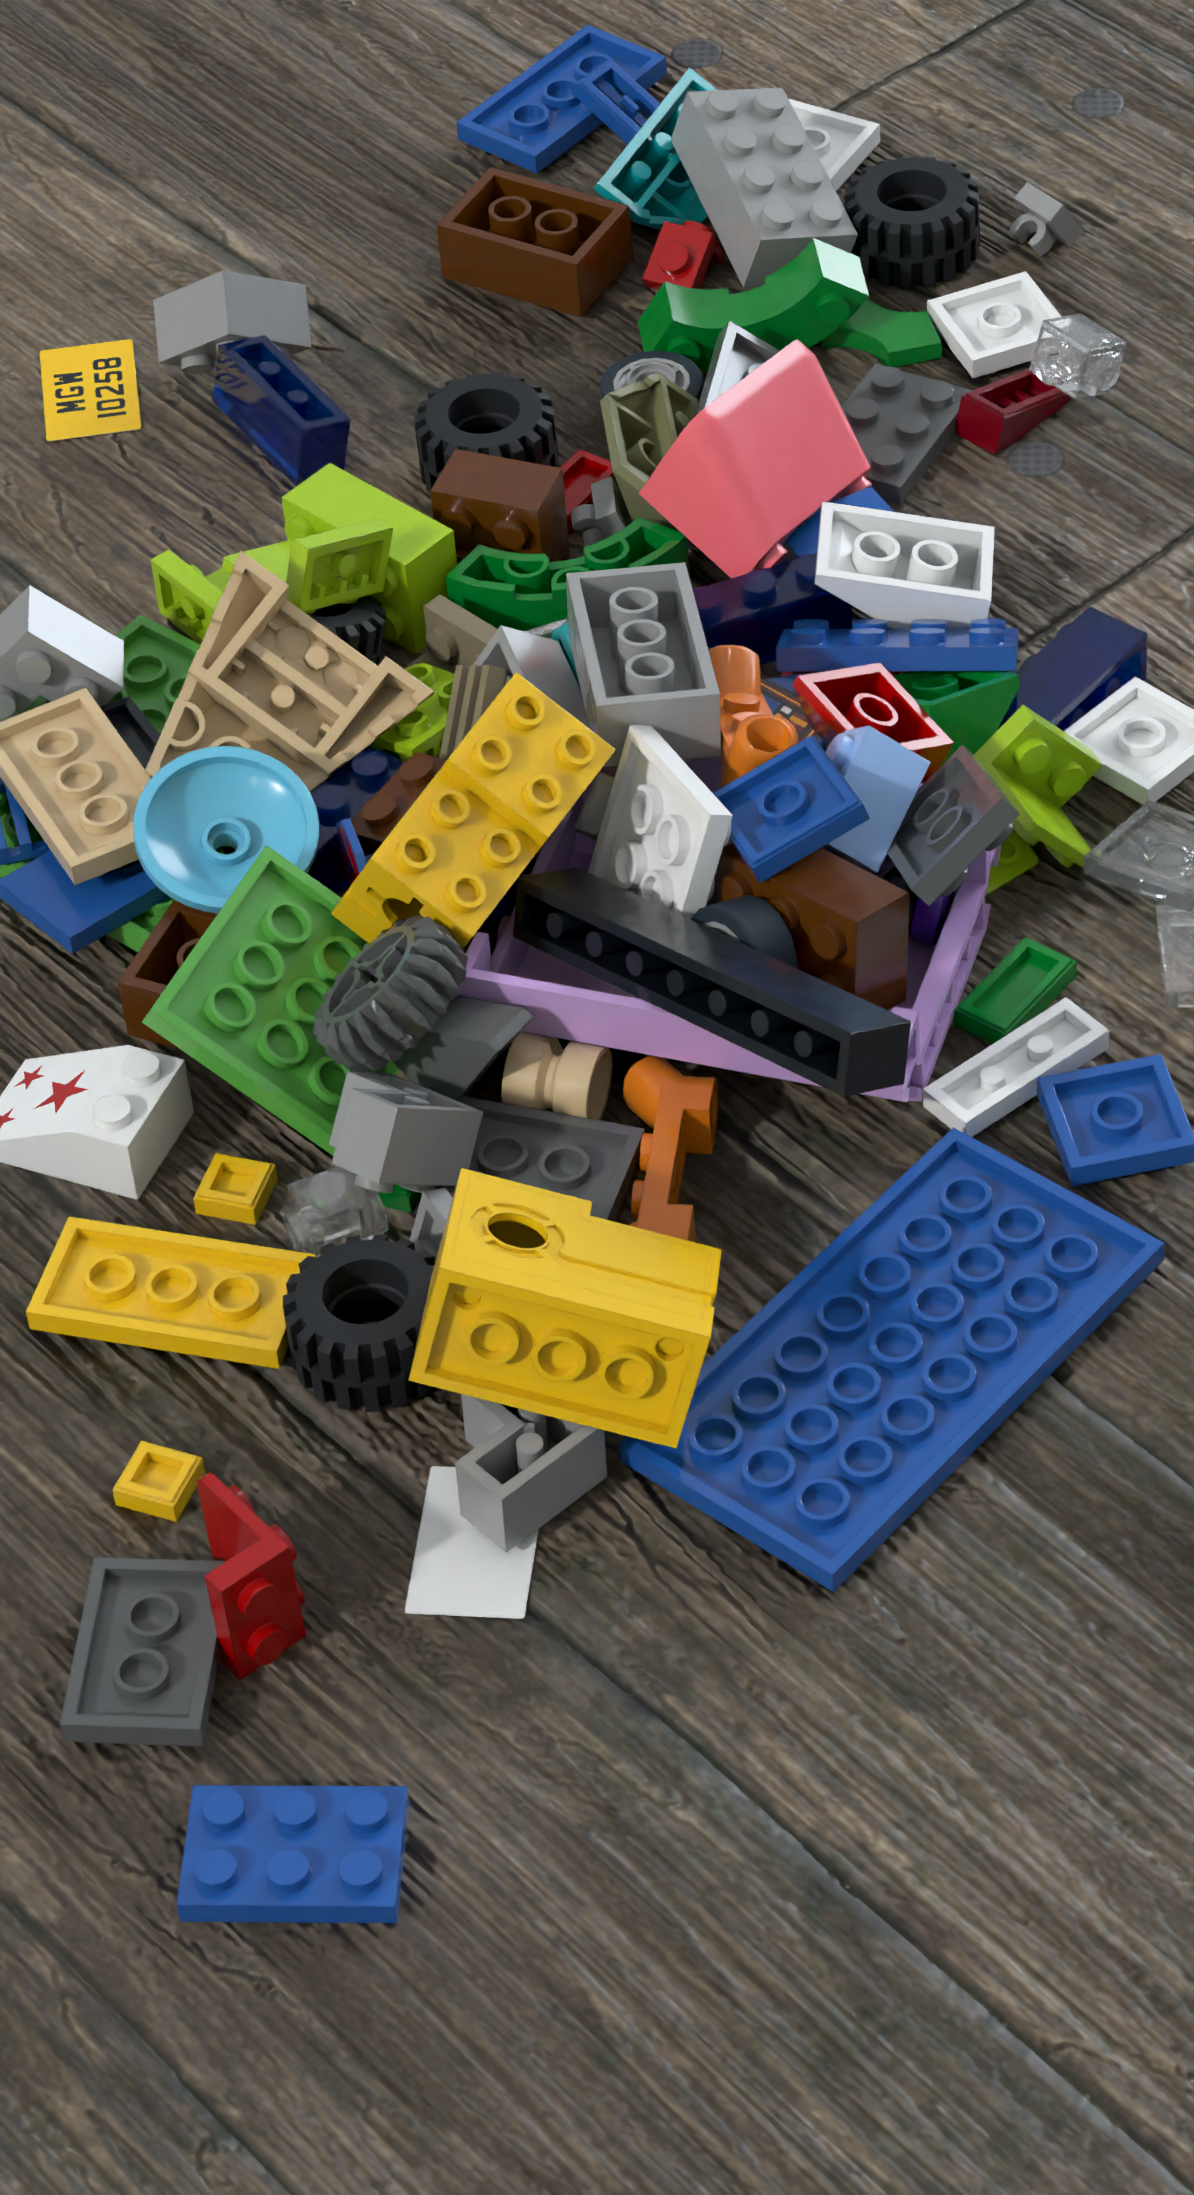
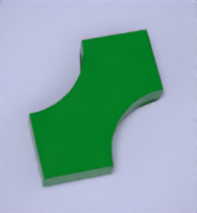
(889, 335)

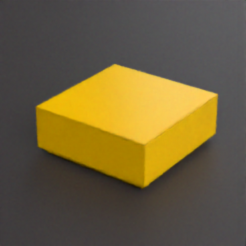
(235, 1189)
(158, 1481)

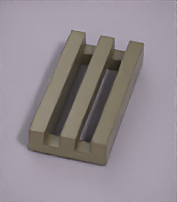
(470, 697)

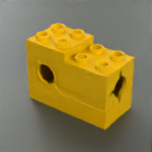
(478, 818)
(566, 1311)

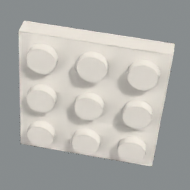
(660, 827)

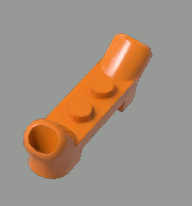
(747, 725)
(683, 1121)

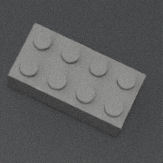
(758, 179)
(644, 658)

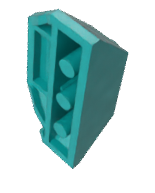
(650, 171)

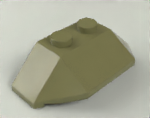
(639, 430)

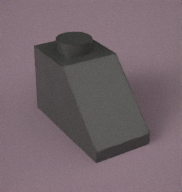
(462, 1045)

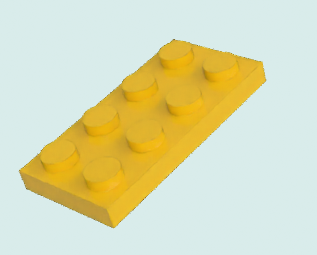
(166, 1292)

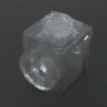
(1077, 356)
(330, 1209)

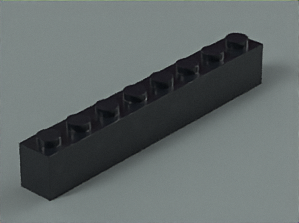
(713, 981)

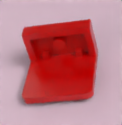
(256, 1588)

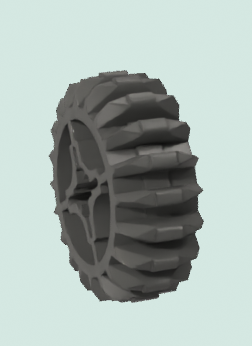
(390, 994)

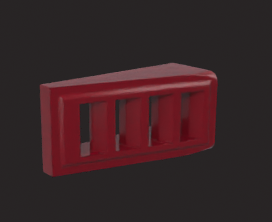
(1004, 412)

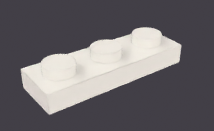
(1008, 1070)

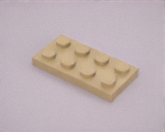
(74, 783)

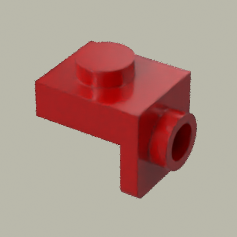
(682, 255)

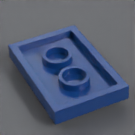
(294, 1854)

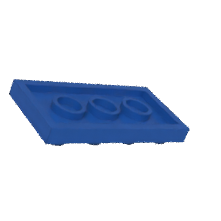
(537, 113)
(922, 648)

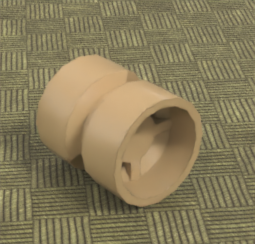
(557, 1079)

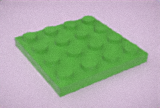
(253, 995)

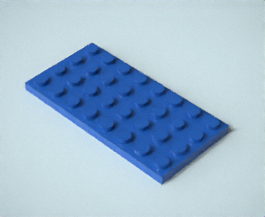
(895, 1356)

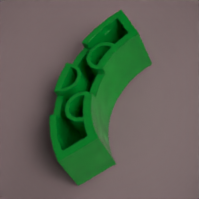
(798, 302)
(532, 592)

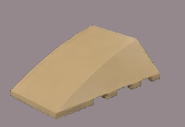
(282, 685)

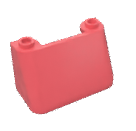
(759, 463)

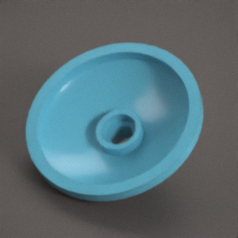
(217, 801)

